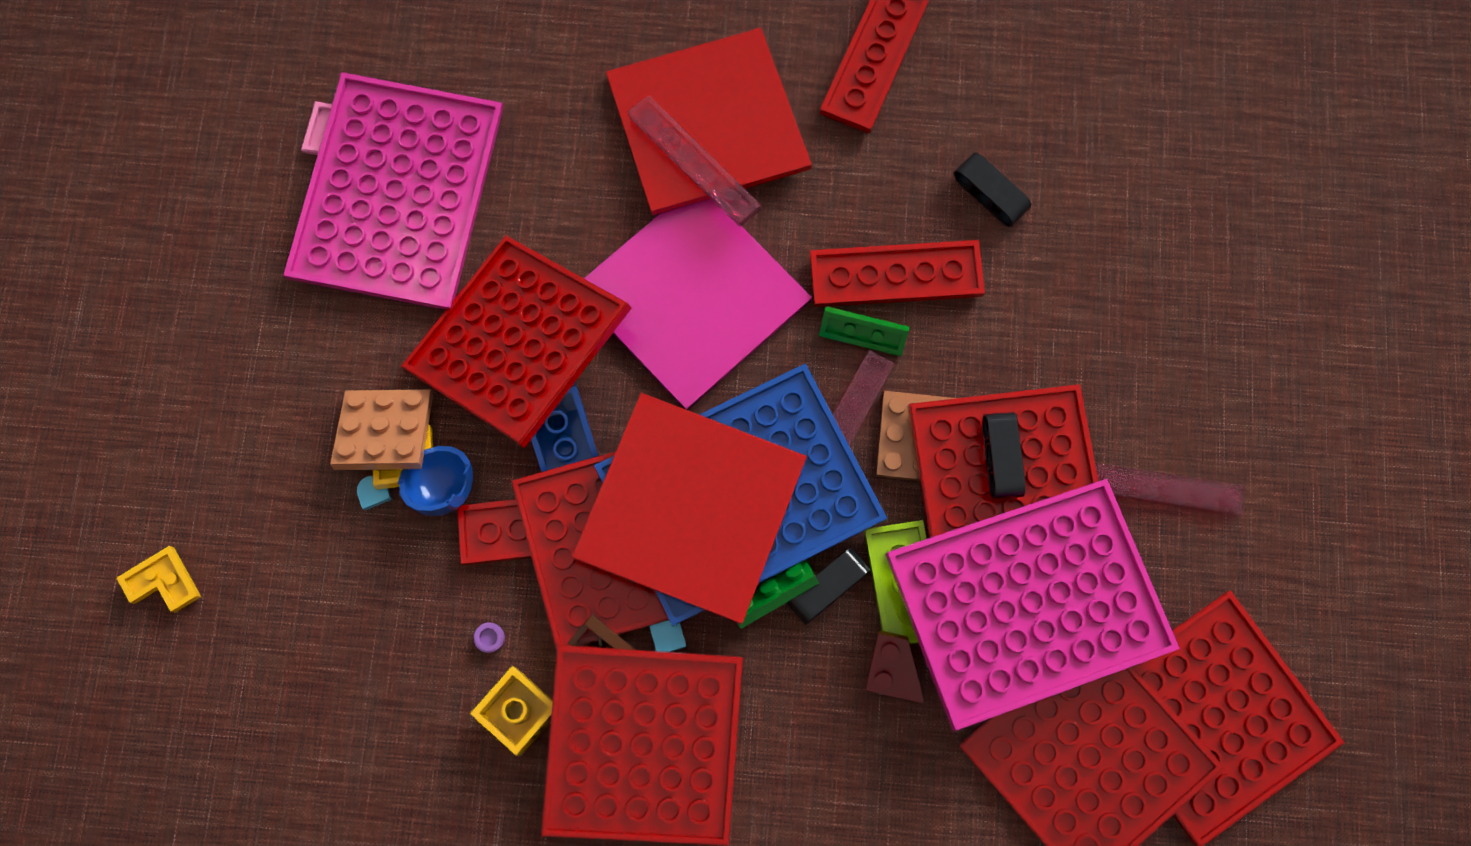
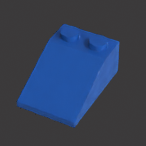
(565, 434)

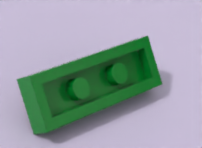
(864, 331)
(780, 590)

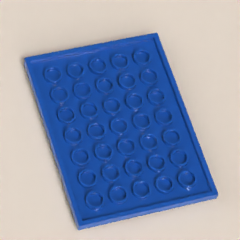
(831, 492)

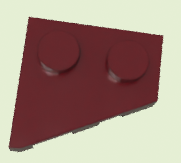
(893, 668)

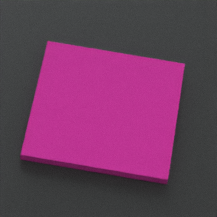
(697, 297)

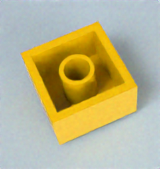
(515, 711)

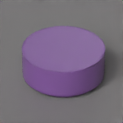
(489, 638)

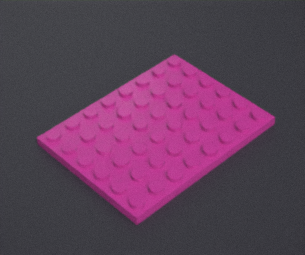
(394, 191)
(1030, 603)

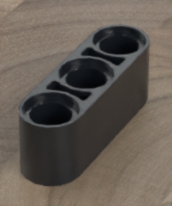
(992, 189)
(1003, 455)
(833, 583)

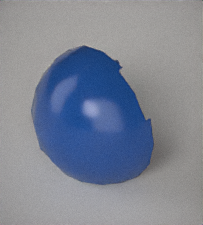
(440, 484)

